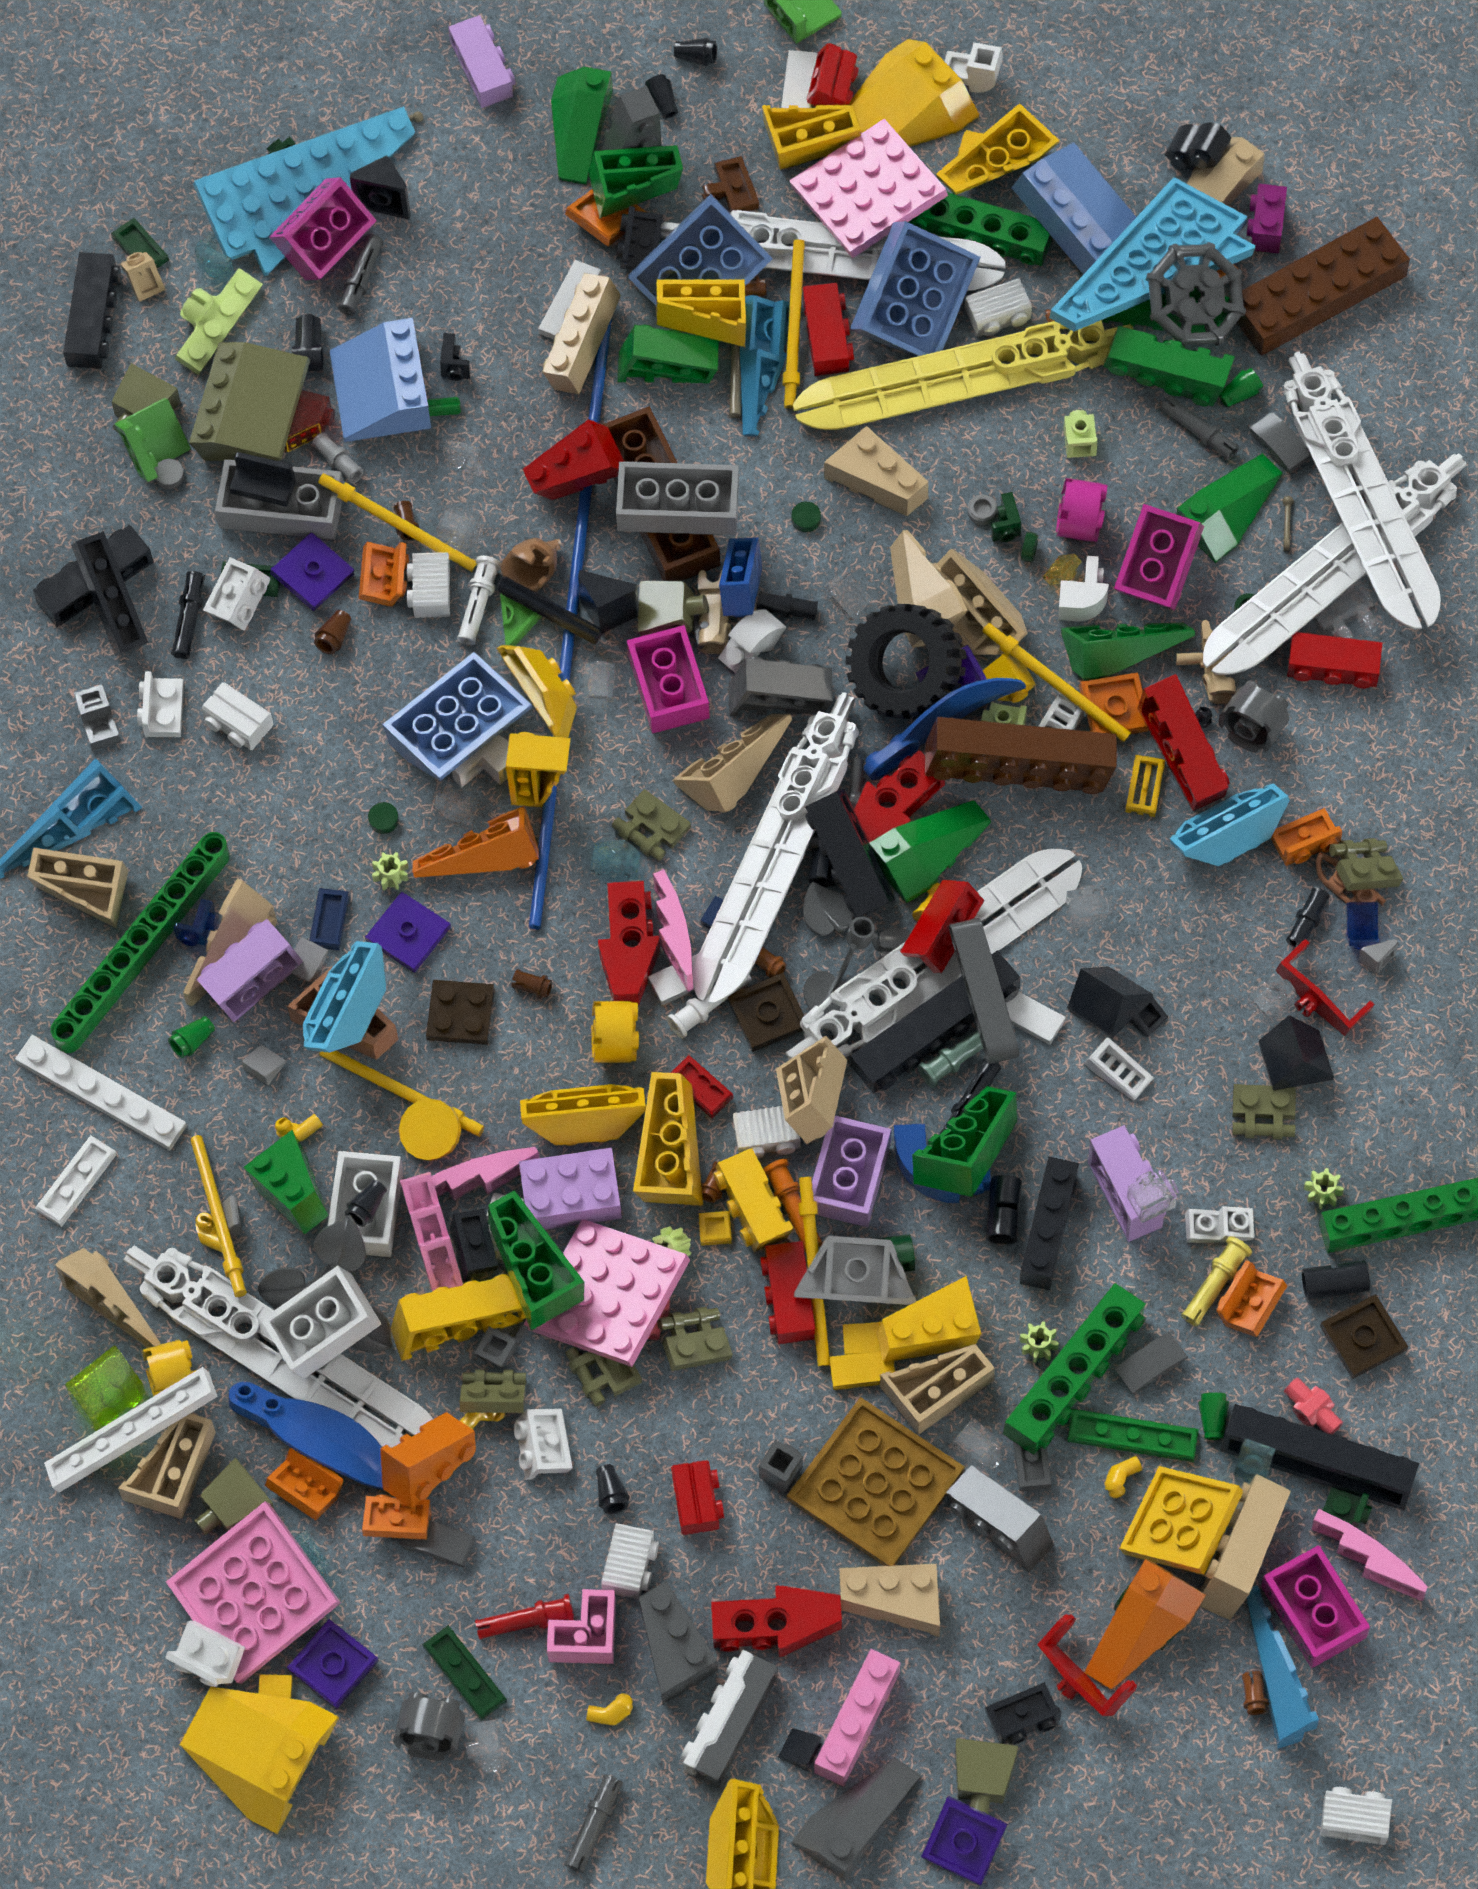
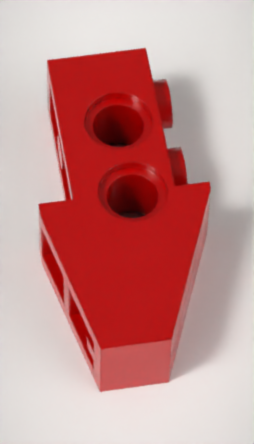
(878, 819)
(627, 966)
(806, 1612)

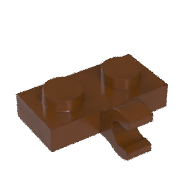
(733, 185)

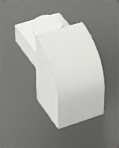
(977, 69)
(1083, 599)
(750, 637)
(489, 758)

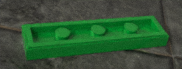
(1133, 1435)

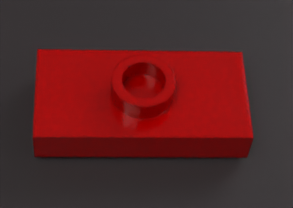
(707, 1090)

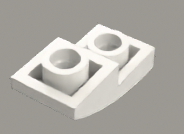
(1217, 1226)

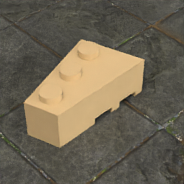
(893, 1594)

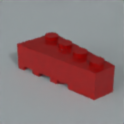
(1182, 742)

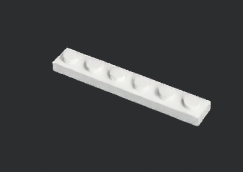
(101, 1092)
(130, 1429)

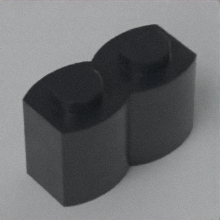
(1197, 146)

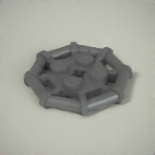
(1207, 283)

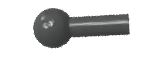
(855, 780)

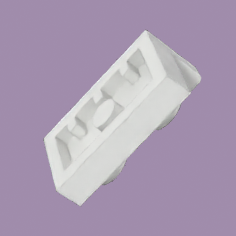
(237, 593)
(161, 706)
(542, 1442)
(207, 1655)

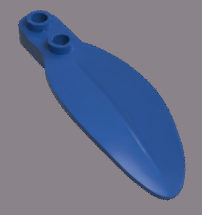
(954, 705)
(313, 1432)

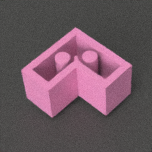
(587, 1639)

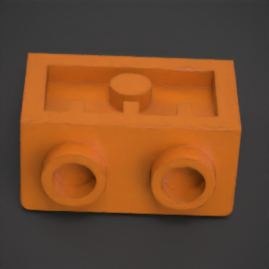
(394, 1519)

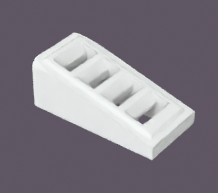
(1055, 710)
(1103, 1069)

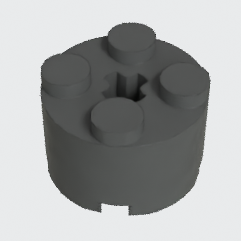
(1254, 717)
(429, 1726)

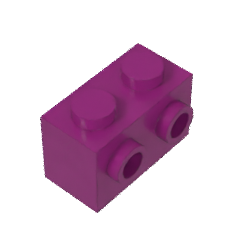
(1268, 217)

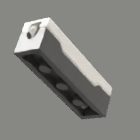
(730, 1718)

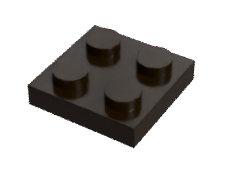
(460, 1012)
(767, 1012)
(1364, 1336)

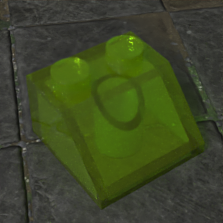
(105, 1389)

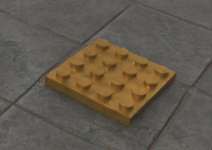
(875, 1483)

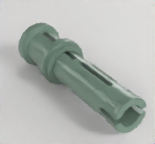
(949, 1059)

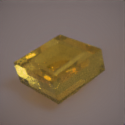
(1062, 569)

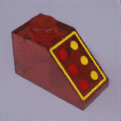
(310, 419)

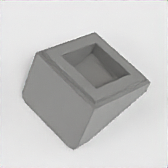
(1378, 955)
(312, 957)
(263, 1064)
(232, 1215)

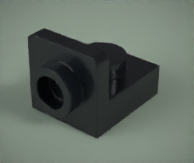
(450, 362)

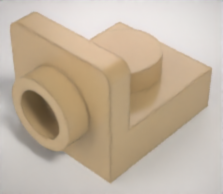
(142, 275)

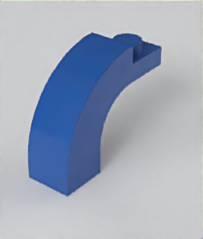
(907, 1141)

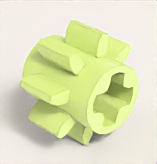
(387, 864)
(1321, 1197)
(674, 1240)
(1035, 1350)

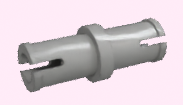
(337, 457)

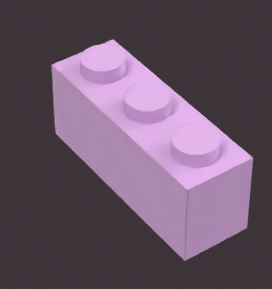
(482, 61)

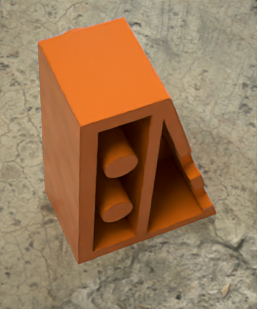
(426, 1458)

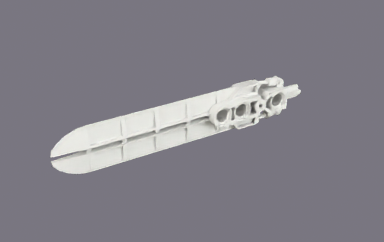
(827, 257)
(1341, 449)
(1427, 489)
(774, 853)
(877, 980)
(221, 1332)

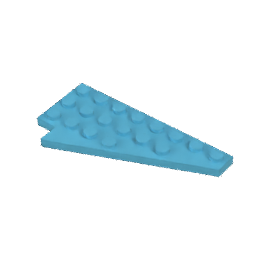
(259, 195)
(1119, 275)

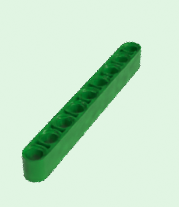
(139, 955)

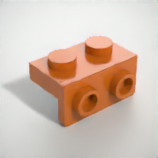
(383, 573)
(1306, 837)
(1250, 1300)
(305, 1484)

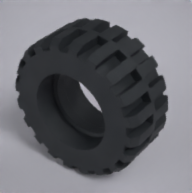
(868, 655)

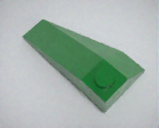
(578, 118)
(1231, 505)
(1105, 652)
(922, 849)

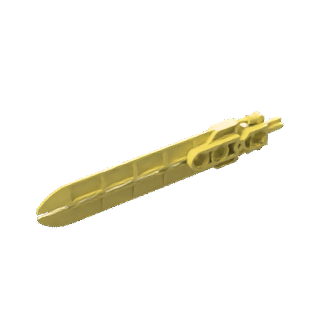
(953, 375)

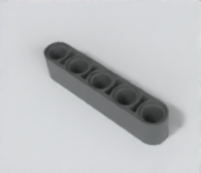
(984, 990)

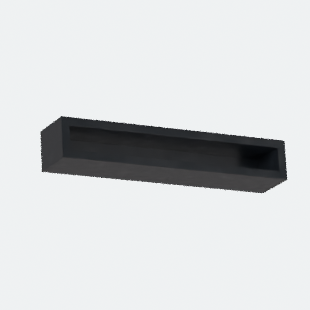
(924, 1031)
(1324, 1457)

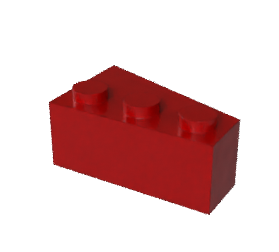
(575, 462)

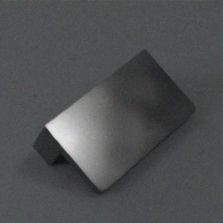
(263, 479)
(473, 1243)

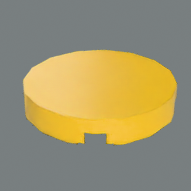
(429, 1129)

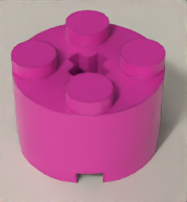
(1081, 510)

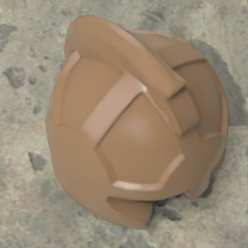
(532, 562)

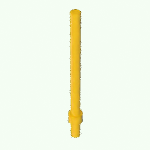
(791, 376)
(347, 493)
(1010, 646)
(395, 1087)
(808, 1209)
(232, 1264)

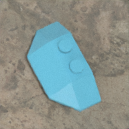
(1232, 826)
(346, 1000)

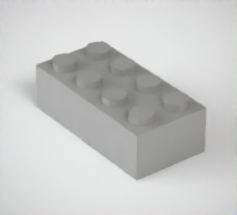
(677, 498)
(309, 508)

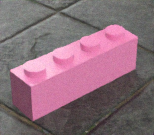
(857, 1717)

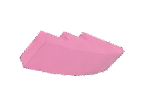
(674, 934)
(488, 1171)
(431, 1231)
(1379, 1562)

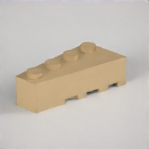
(1243, 1546)

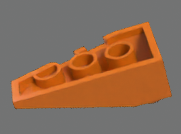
(501, 847)
(1146, 1618)

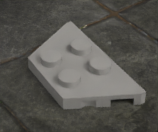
(856, 1272)

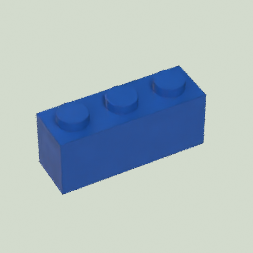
(740, 577)

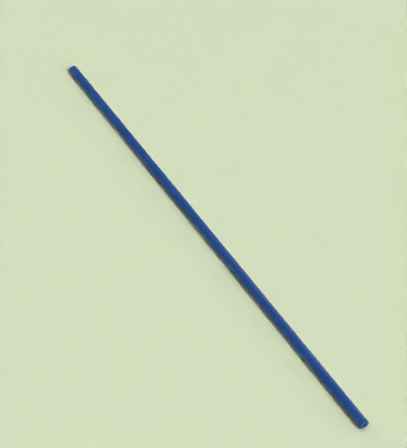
(569, 637)

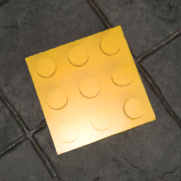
(1181, 1520)

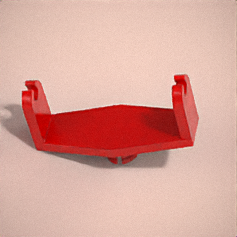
(1314, 998)
(1074, 1678)

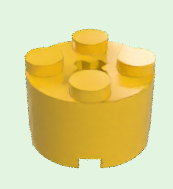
(614, 1032)
(167, 1364)

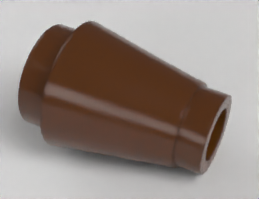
(332, 632)

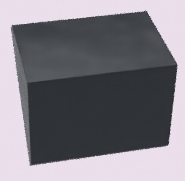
(381, 188)
(608, 600)
(1106, 999)
(1294, 1055)

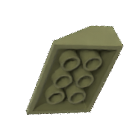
(248, 402)

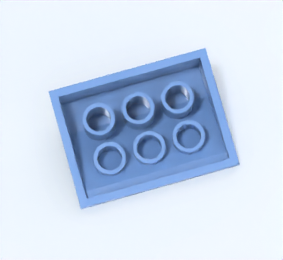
(1074, 204)
(702, 248)
(915, 291)
(380, 382)
(455, 717)

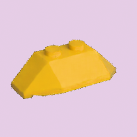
(542, 686)
(583, 1113)
(742, 1840)

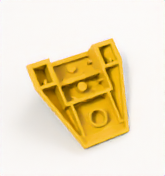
(914, 95)
(257, 1748)

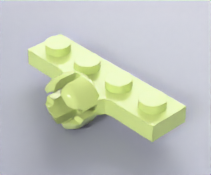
(214, 318)

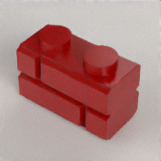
(832, 76)
(696, 1498)

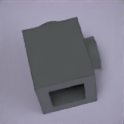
(781, 1465)

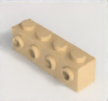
(581, 333)

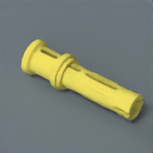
(1222, 1270)

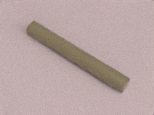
(735, 383)

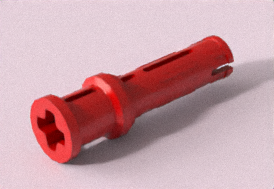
(525, 1618)

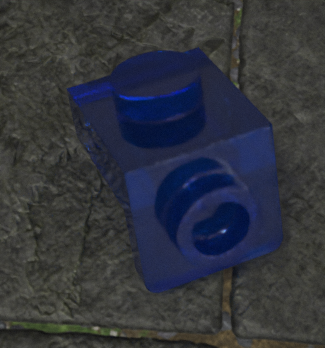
(205, 921)
(1362, 924)

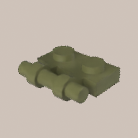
(656, 818)
(1367, 872)
(1263, 1102)
(698, 1347)
(614, 1374)
(493, 1392)

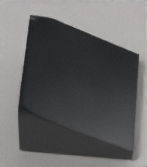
(1149, 1018)
(800, 1748)

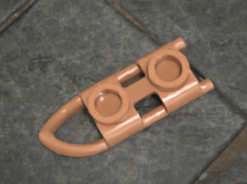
(1337, 887)

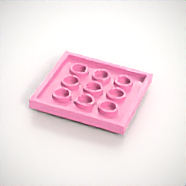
(868, 188)
(623, 1292)
(254, 1589)

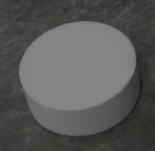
(169, 474)
(982, 509)

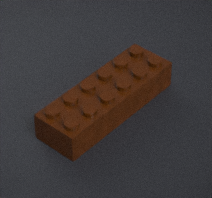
(1321, 285)
(674, 554)
(1020, 755)

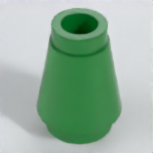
(1242, 387)
(191, 1036)
(1213, 1414)

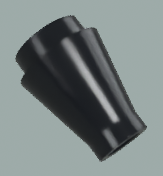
(698, 51)
(663, 95)
(366, 1203)
(611, 1492)

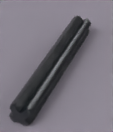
(549, 610)

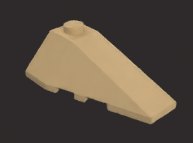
(1233, 173)
(922, 584)
(729, 775)
(240, 912)
(96, 1285)

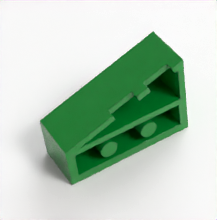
(633, 176)
(667, 354)
(288, 1182)

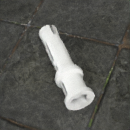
(481, 587)
(694, 1012)

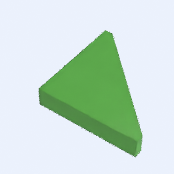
(516, 620)

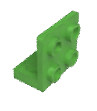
(803, 17)
(152, 437)

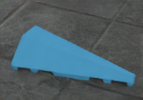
(762, 356)
(86, 804)
(1283, 1689)

